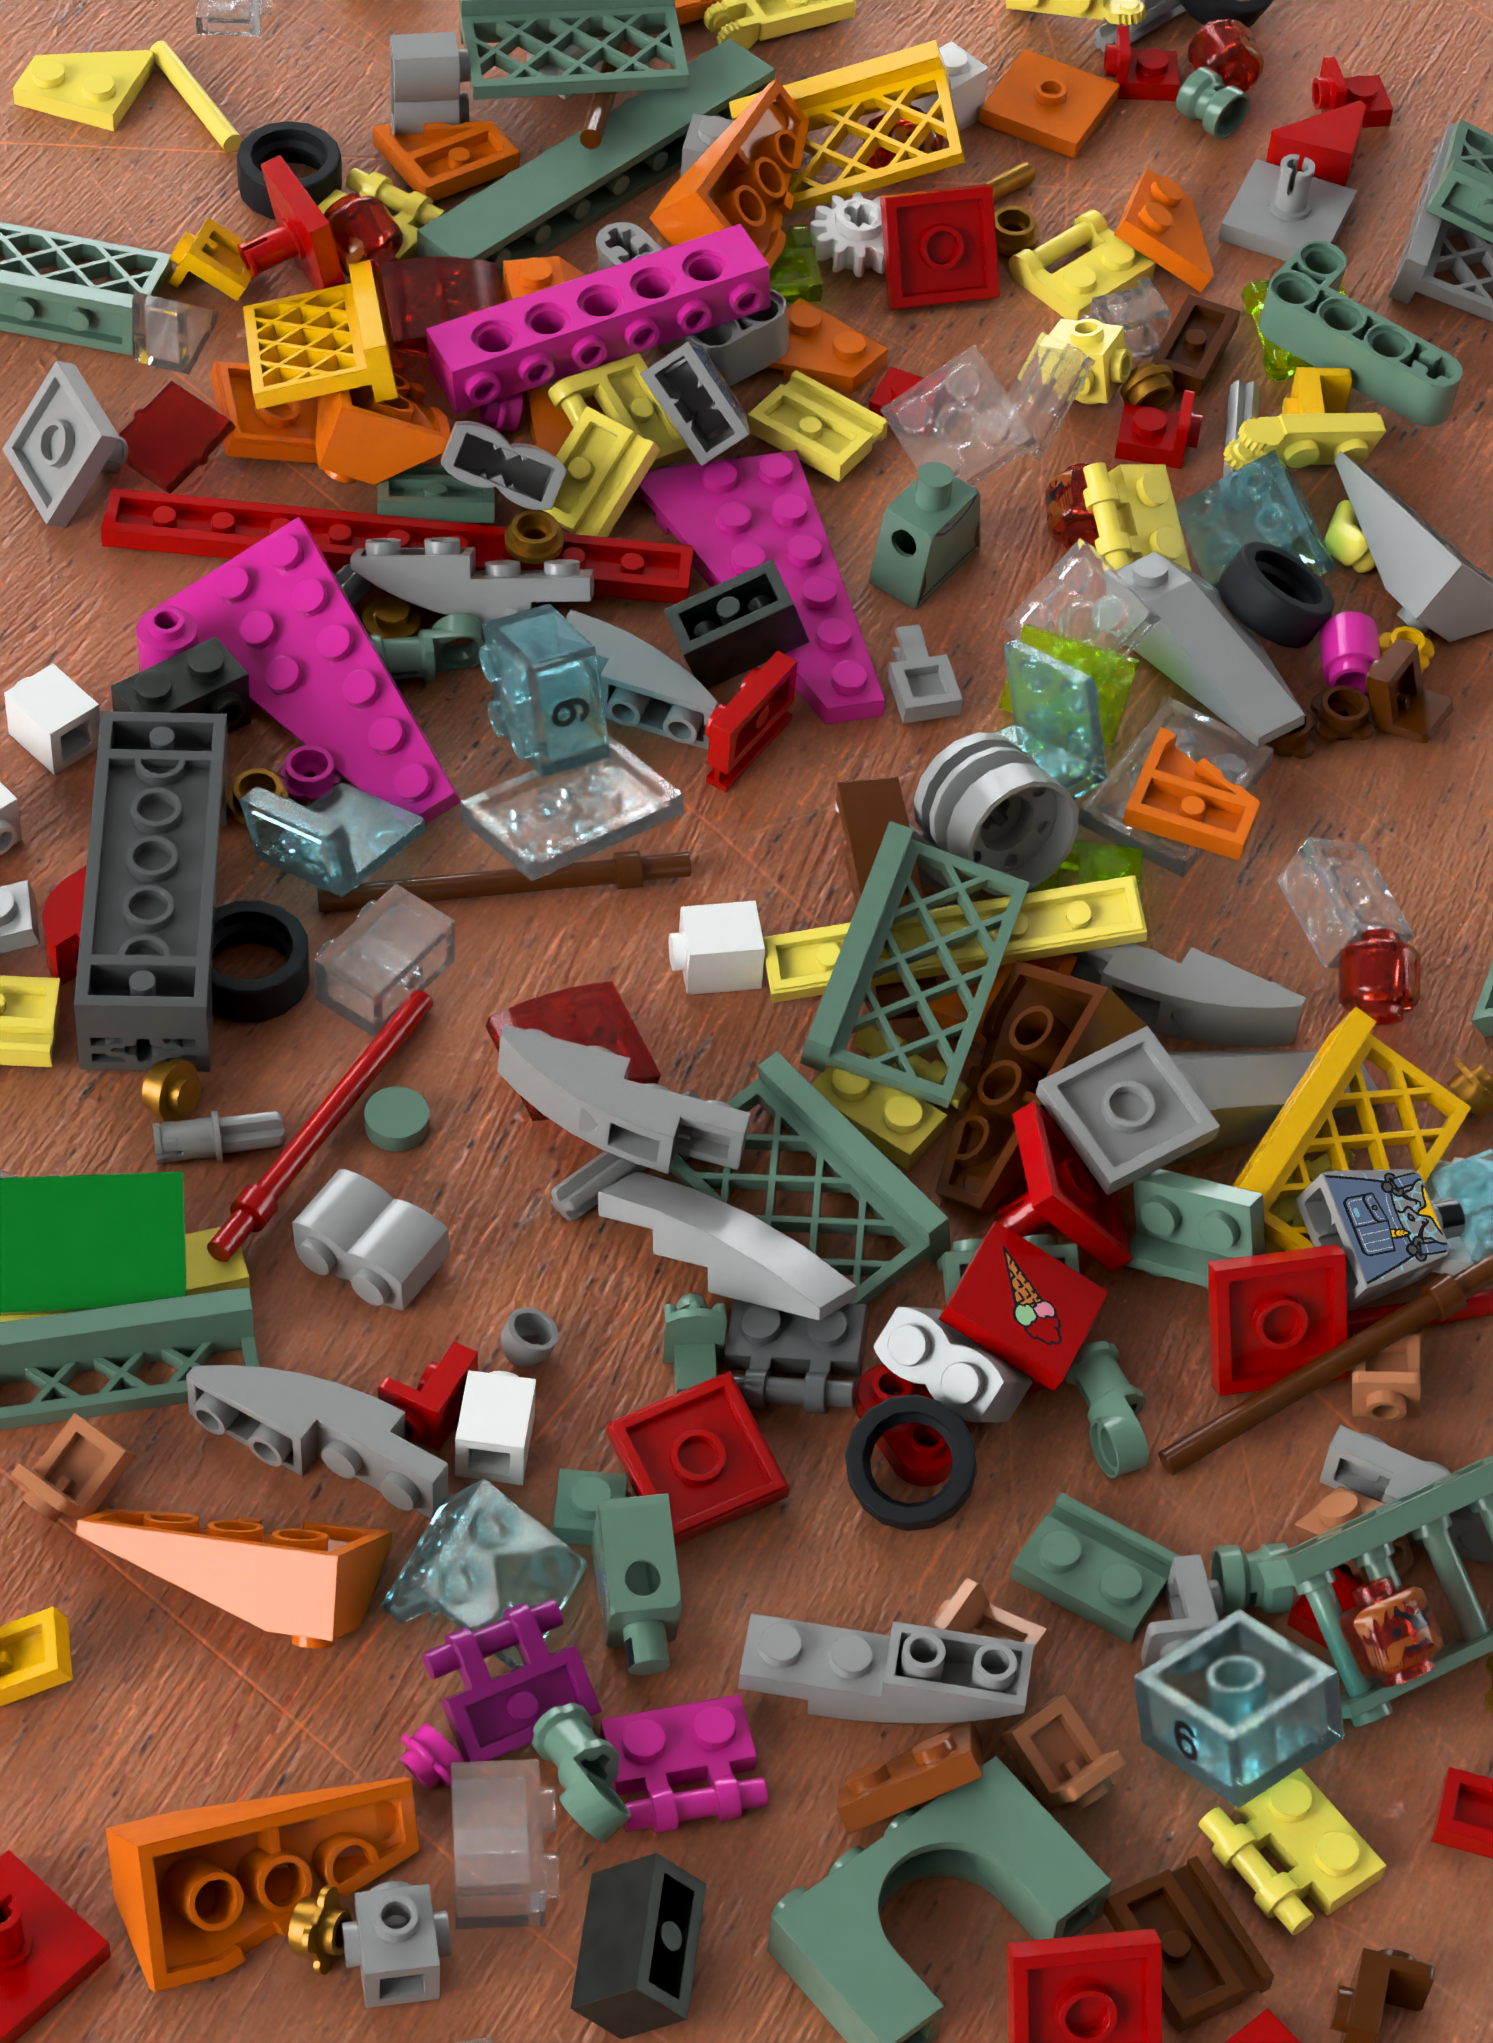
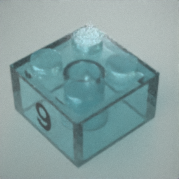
(545, 690)
(1239, 1707)

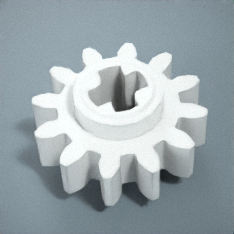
(850, 234)

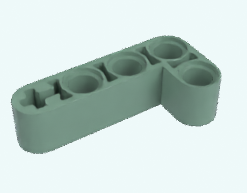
(1332, 331)

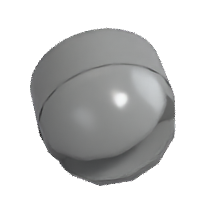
(524, 1330)

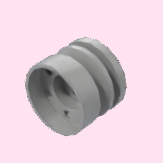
(996, 808)

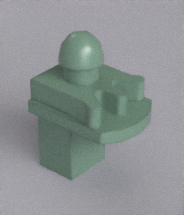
(693, 1340)

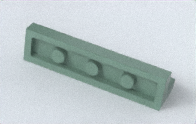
(119, 1338)

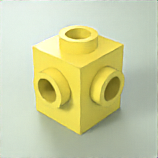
(1106, 347)

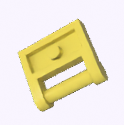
(1101, 271)
(624, 399)

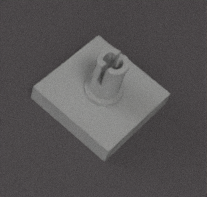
(1285, 209)
(63, 444)
(1127, 1110)

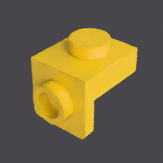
(1318, 391)
(34, 1655)

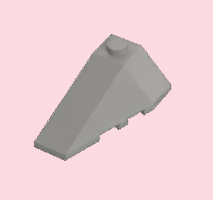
(1416, 562)
(1211, 651)
(1246, 1091)

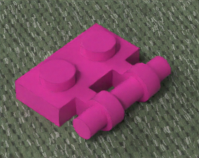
(683, 1747)

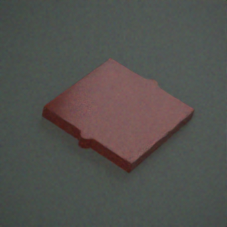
(173, 436)

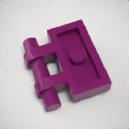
(502, 1710)

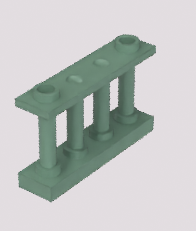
(1369, 1545)

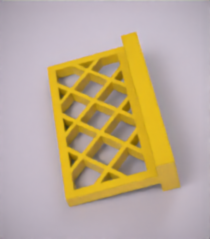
(862, 89)
(357, 332)
(1311, 1109)

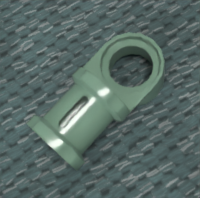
(428, 652)
(1113, 1407)
(585, 1769)

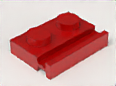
(750, 720)

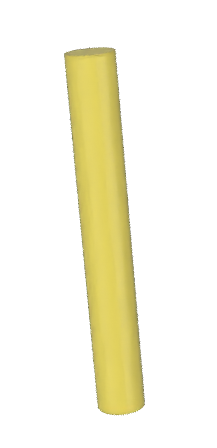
(196, 96)

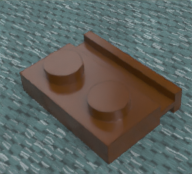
(1204, 1947)

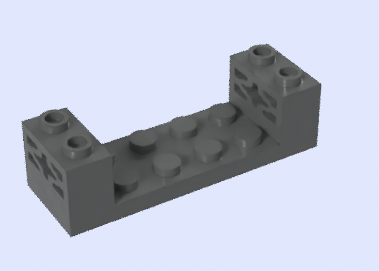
(151, 891)

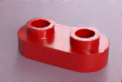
(908, 1459)

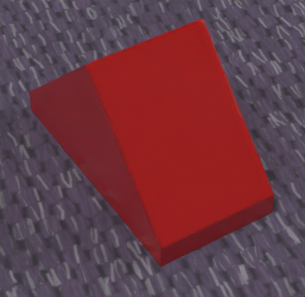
(1326, 139)

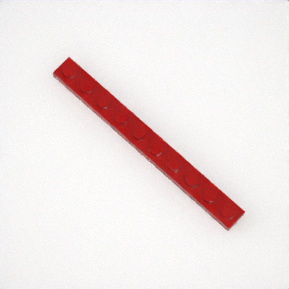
(231, 526)

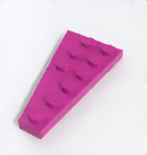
(764, 511)
(318, 667)

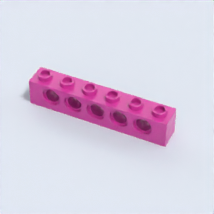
(598, 318)

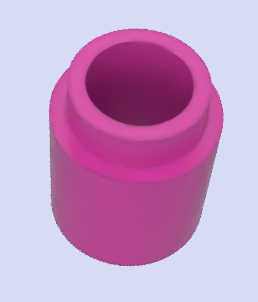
(164, 634)
(1348, 649)

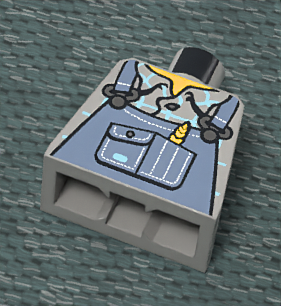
(697, 401)
(1382, 1226)

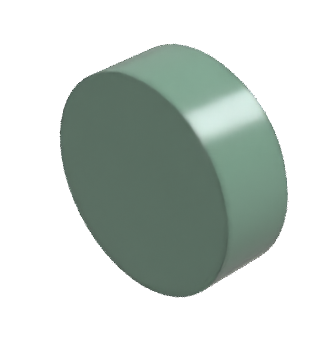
(396, 1118)

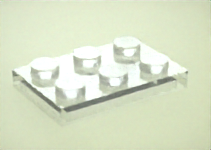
(1197, 738)
(571, 814)

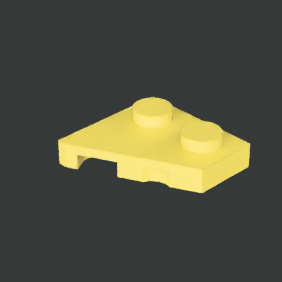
(85, 86)

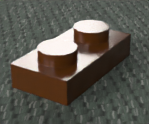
(1196, 342)

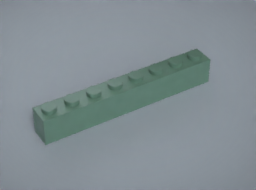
(577, 186)

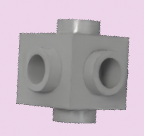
(397, 1943)

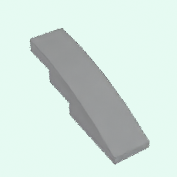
(741, 1252)

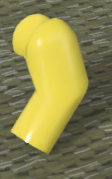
(1347, 541)

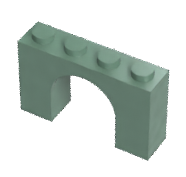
(976, 1833)

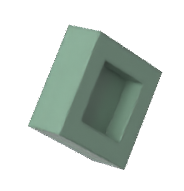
(578, 1499)

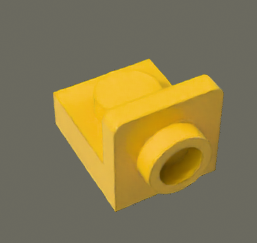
(212, 258)

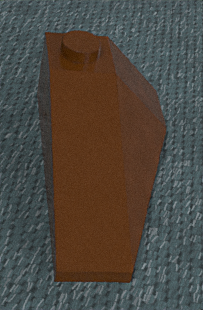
(1031, 1032)

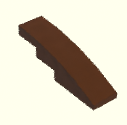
(865, 814)

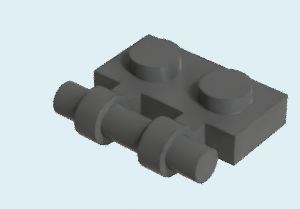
(780, 1341)

